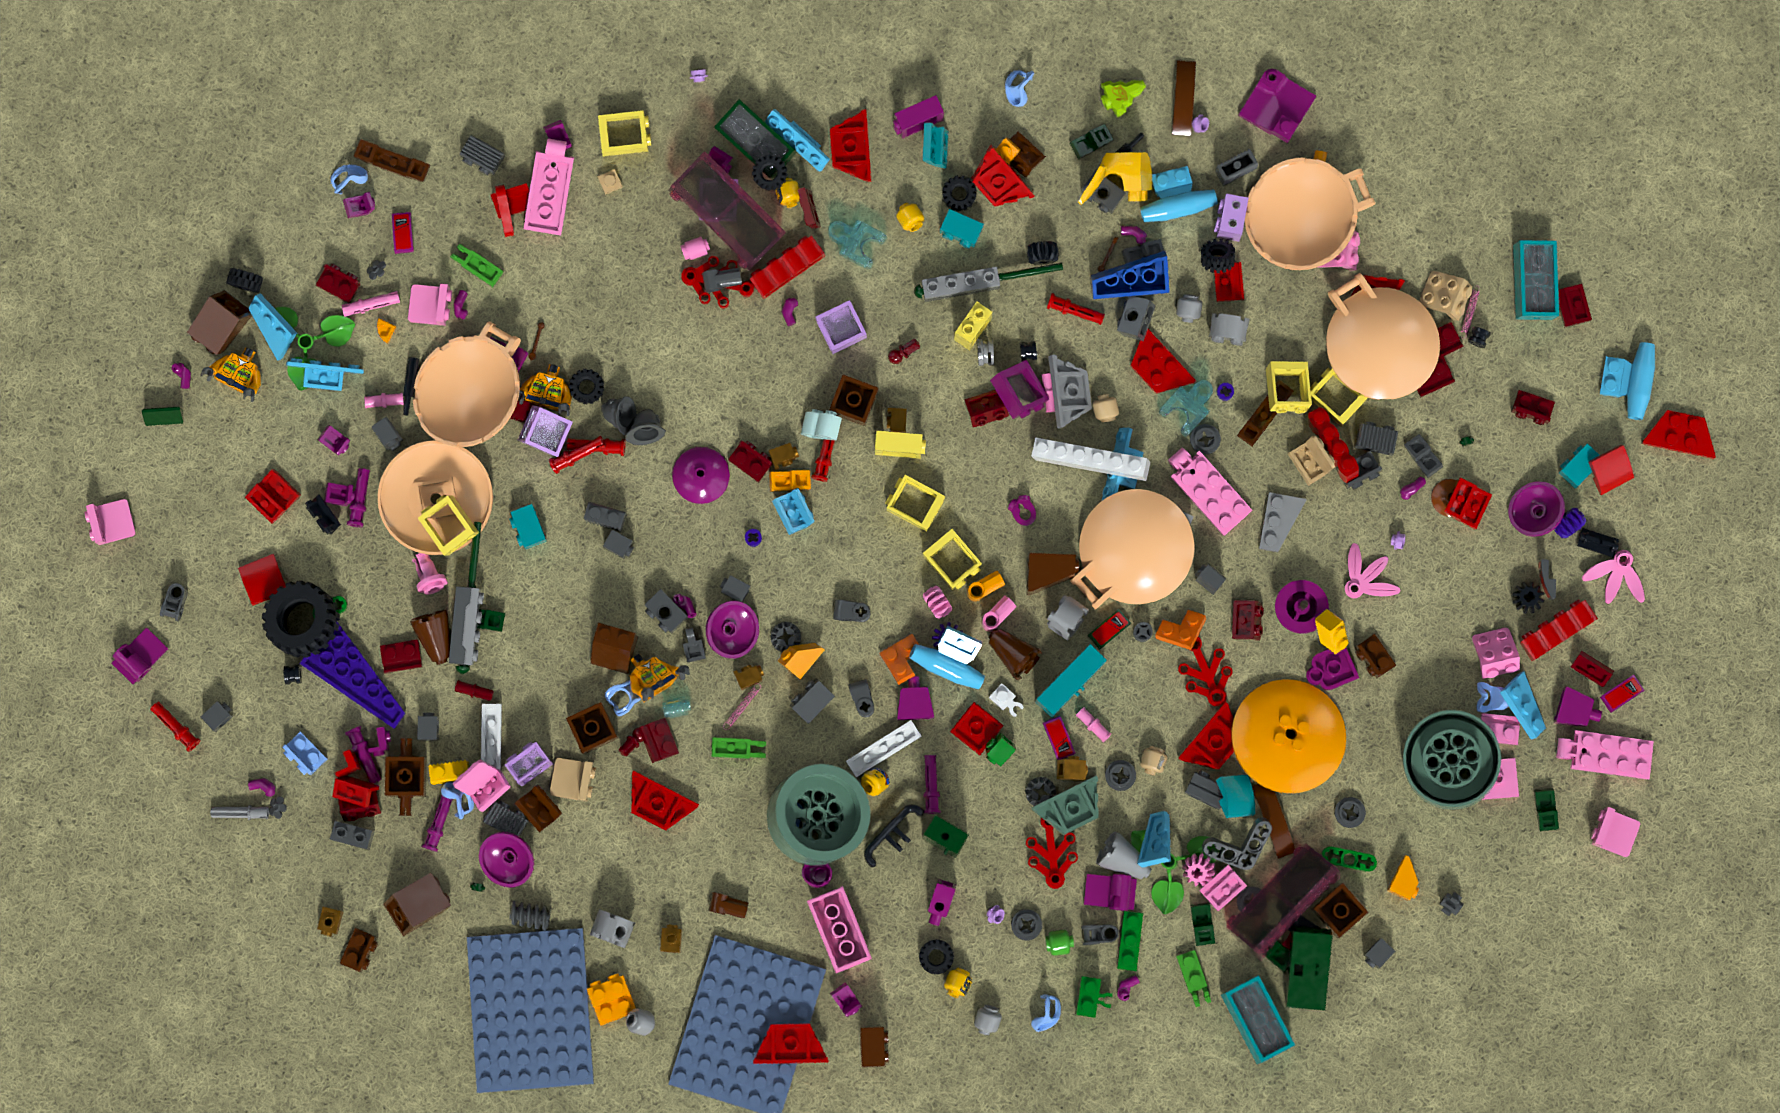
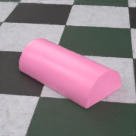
(839, 930)

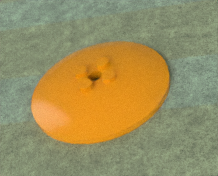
(1282, 762)

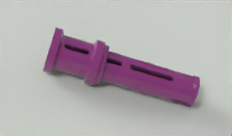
(357, 507)
(359, 746)
(931, 795)
(435, 831)

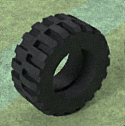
(317, 635)

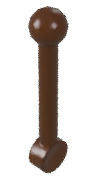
(1102, 268)
(532, 356)

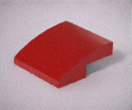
(1611, 469)
(272, 496)
(1467, 503)
(261, 578)

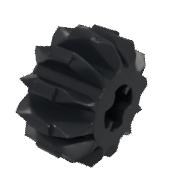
(1042, 253)
(1532, 604)

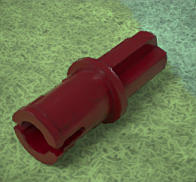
(474, 690)

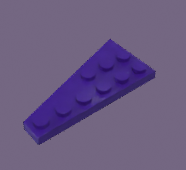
(352, 675)

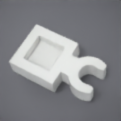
(1004, 698)

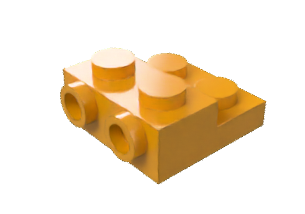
(611, 999)

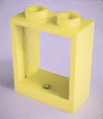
(625, 149)
(972, 328)
(1282, 368)
(1340, 420)
(899, 444)
(900, 485)
(458, 541)
(940, 544)

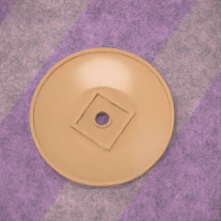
(416, 477)

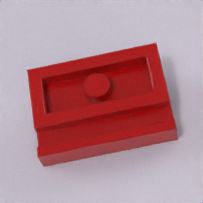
(1229, 284)

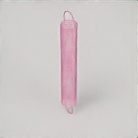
(1472, 311)
(742, 707)

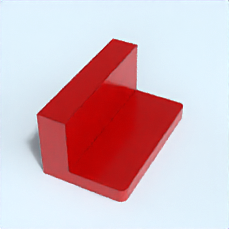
(516, 197)
(353, 764)
(353, 790)

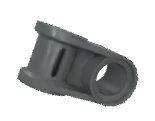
(173, 603)
(847, 611)
(861, 694)
(1097, 933)

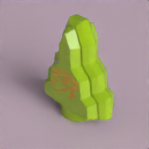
(1121, 94)

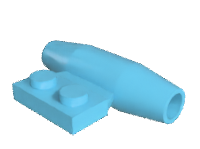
(1176, 197)
(1630, 379)
(952, 658)

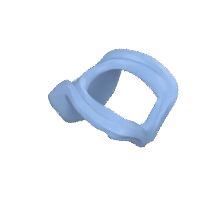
(1016, 94)
(355, 174)
(633, 698)
(1496, 700)
(449, 791)
(1044, 1023)

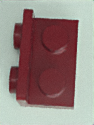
(338, 283)
(1532, 407)
(985, 408)
(750, 461)
(1247, 620)
(352, 812)

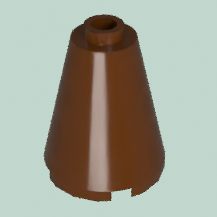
(434, 635)
(1013, 652)

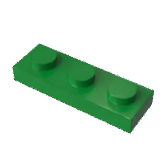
(1130, 941)

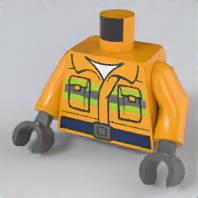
(236, 373)
(547, 391)
(653, 676)

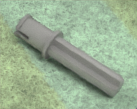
(240, 812)

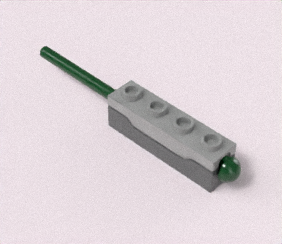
(973, 282)
(467, 615)

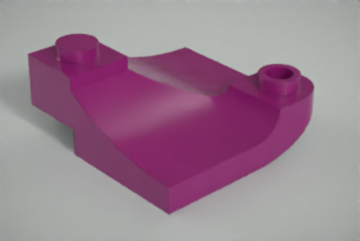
(1277, 105)

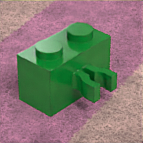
(1088, 997)

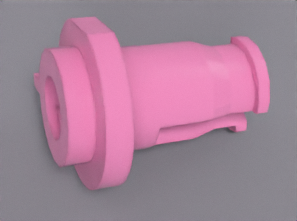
(429, 578)

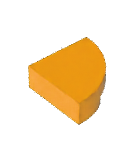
(385, 330)

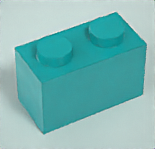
(961, 229)
(1578, 468)
(528, 527)

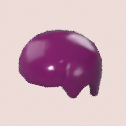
(817, 875)

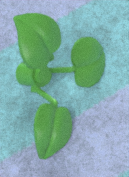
(335, 328)
(1170, 894)

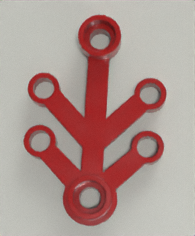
(699, 278)
(1207, 675)
(1052, 856)

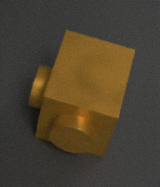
(1072, 769)
(671, 939)

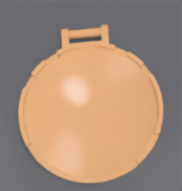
(1304, 212)
(1381, 341)
(468, 388)
(1134, 548)

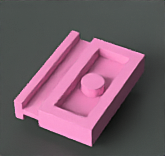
(1504, 727)
(1223, 888)

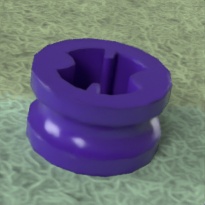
(1229, 387)
(752, 543)

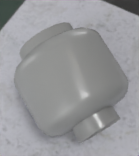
(1189, 308)
(987, 1019)
(640, 1021)

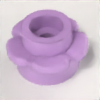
(698, 75)
(1200, 123)
(1398, 540)
(995, 914)

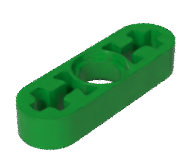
(1362, 867)

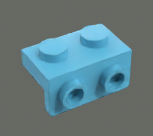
(793, 511)

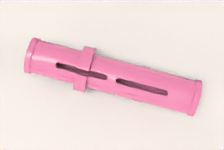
(372, 303)

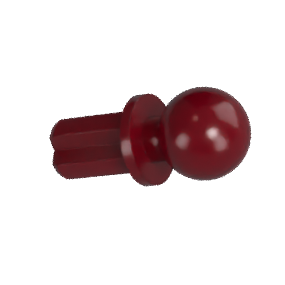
(896, 356)
(631, 743)

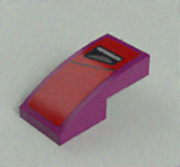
(402, 232)
(1622, 693)
(1058, 738)

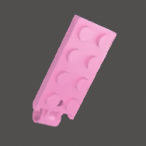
(549, 189)
(1208, 490)
(1607, 754)

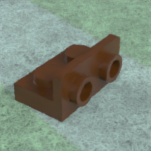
(1028, 157)
(1375, 656)
(538, 808)
(358, 950)

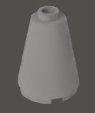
(1121, 857)

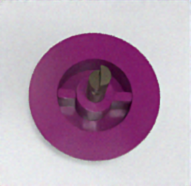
(1300, 605)

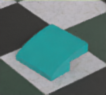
(935, 145)
(1237, 796)

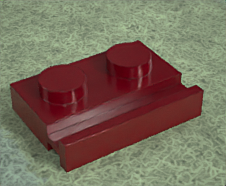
(807, 203)
(1573, 306)
(1448, 340)
(1439, 378)
(401, 656)
(658, 740)

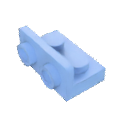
(304, 753)

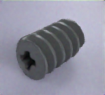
(530, 916)

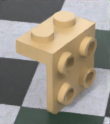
(1446, 294)
(1312, 460)
(572, 779)

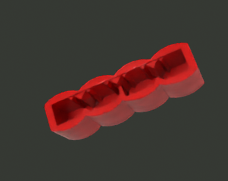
(787, 267)
(1346, 464)
(1558, 630)

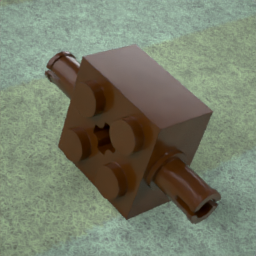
(396, 767)

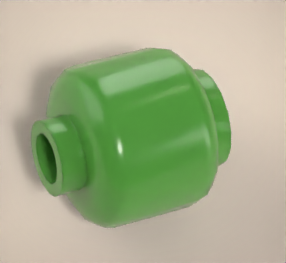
(1059, 942)

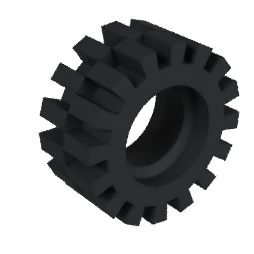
(769, 161)
(959, 182)
(1221, 248)
(244, 280)
(586, 375)
(948, 956)

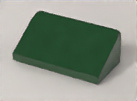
(162, 416)

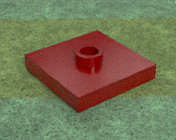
(976, 728)

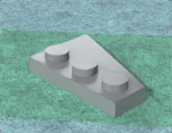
(1279, 519)

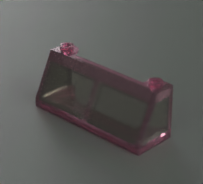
(727, 210)
(1282, 900)

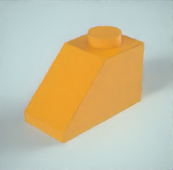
(800, 658)
(1404, 881)

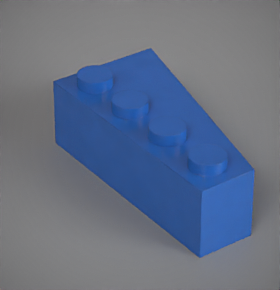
(1134, 278)

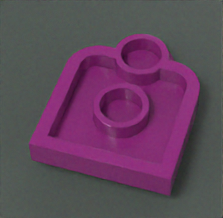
(1331, 669)

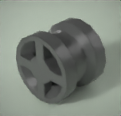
(1144, 629)

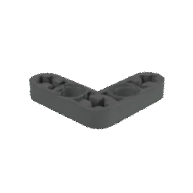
(1240, 853)

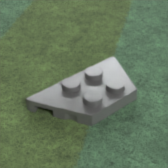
(1070, 390)

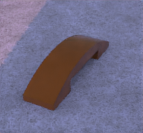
(1184, 98)
(391, 161)
(1263, 416)
(1272, 811)

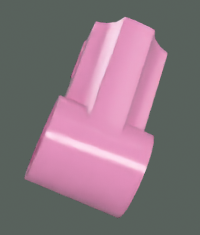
(999, 613)

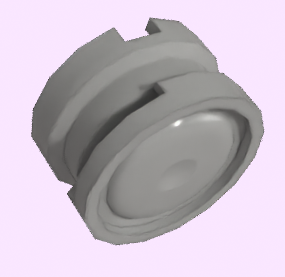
(985, 352)

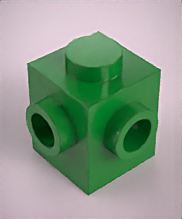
(999, 749)

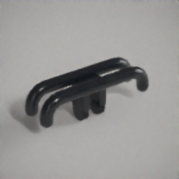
(891, 826)

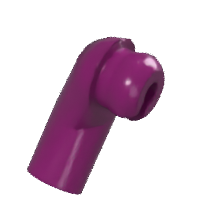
(1135, 231)
(458, 305)
(787, 310)
(184, 373)
(1410, 489)
(685, 603)
(263, 784)
(1125, 986)

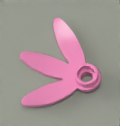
(1370, 573)
(1614, 581)

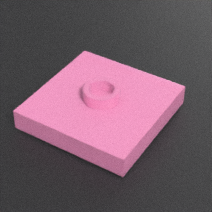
(1507, 782)

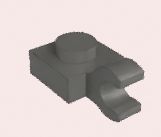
(693, 649)

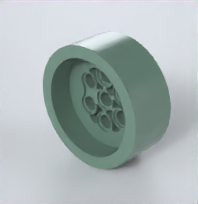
(835, 788)
(1457, 792)

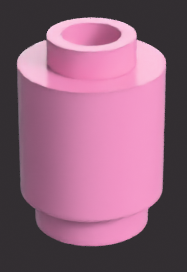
(695, 248)

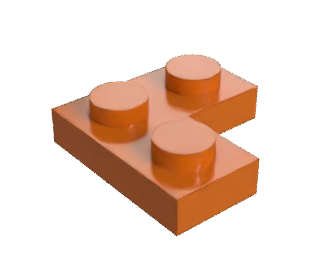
(1184, 634)
(896, 659)

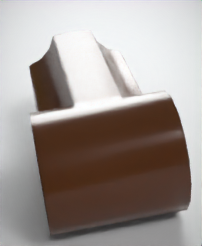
(724, 905)

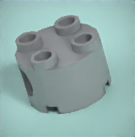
(1228, 328)
(1067, 617)
(612, 928)

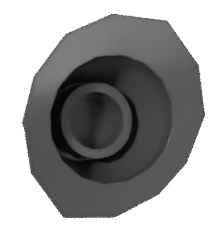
(620, 413)
(645, 428)

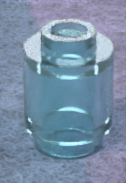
(676, 707)

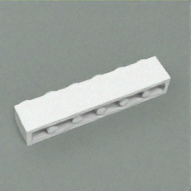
(1091, 459)

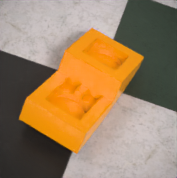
(789, 480)

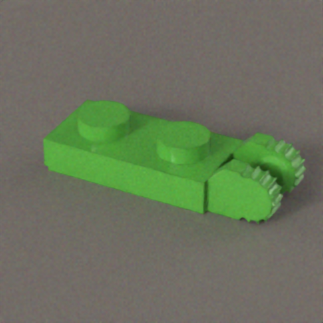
(478, 266)
(736, 748)
(1193, 976)

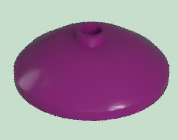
(704, 488)
(1529, 502)
(741, 633)
(500, 865)

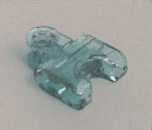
(853, 240)
(1189, 403)

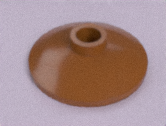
(1440, 495)

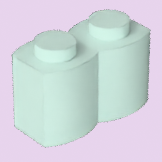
(821, 425)

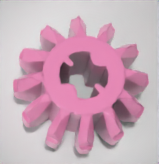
(937, 602)
(1192, 865)

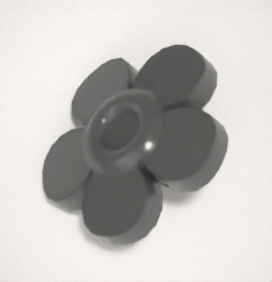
(376, 270)
(277, 807)

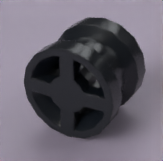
(1479, 337)
(1028, 351)
(292, 674)

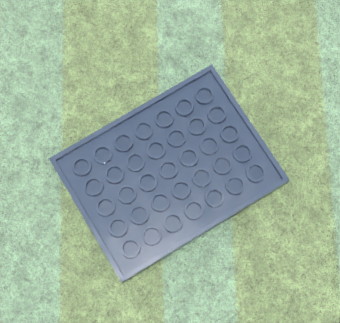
(530, 1010)
(732, 1011)

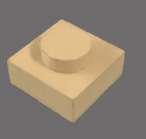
(610, 181)

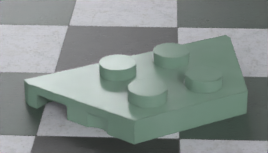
(1072, 807)

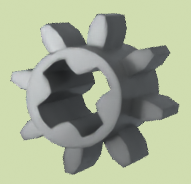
(1451, 904)

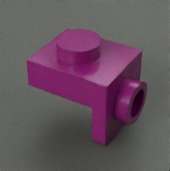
(557, 131)
(721, 158)
(359, 205)
(334, 440)
(339, 494)
(383, 739)
(846, 1000)

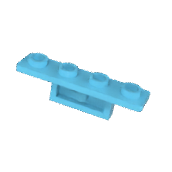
(798, 139)
(324, 376)
(1121, 446)

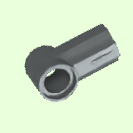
(716, 280)

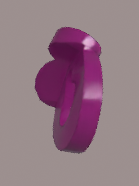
(1025, 501)

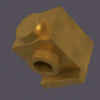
(897, 421)
(783, 455)
(749, 676)
(335, 916)

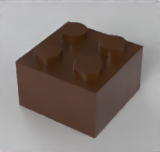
(854, 400)
(592, 728)
(1340, 910)
(872, 1047)

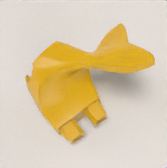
(1132, 168)

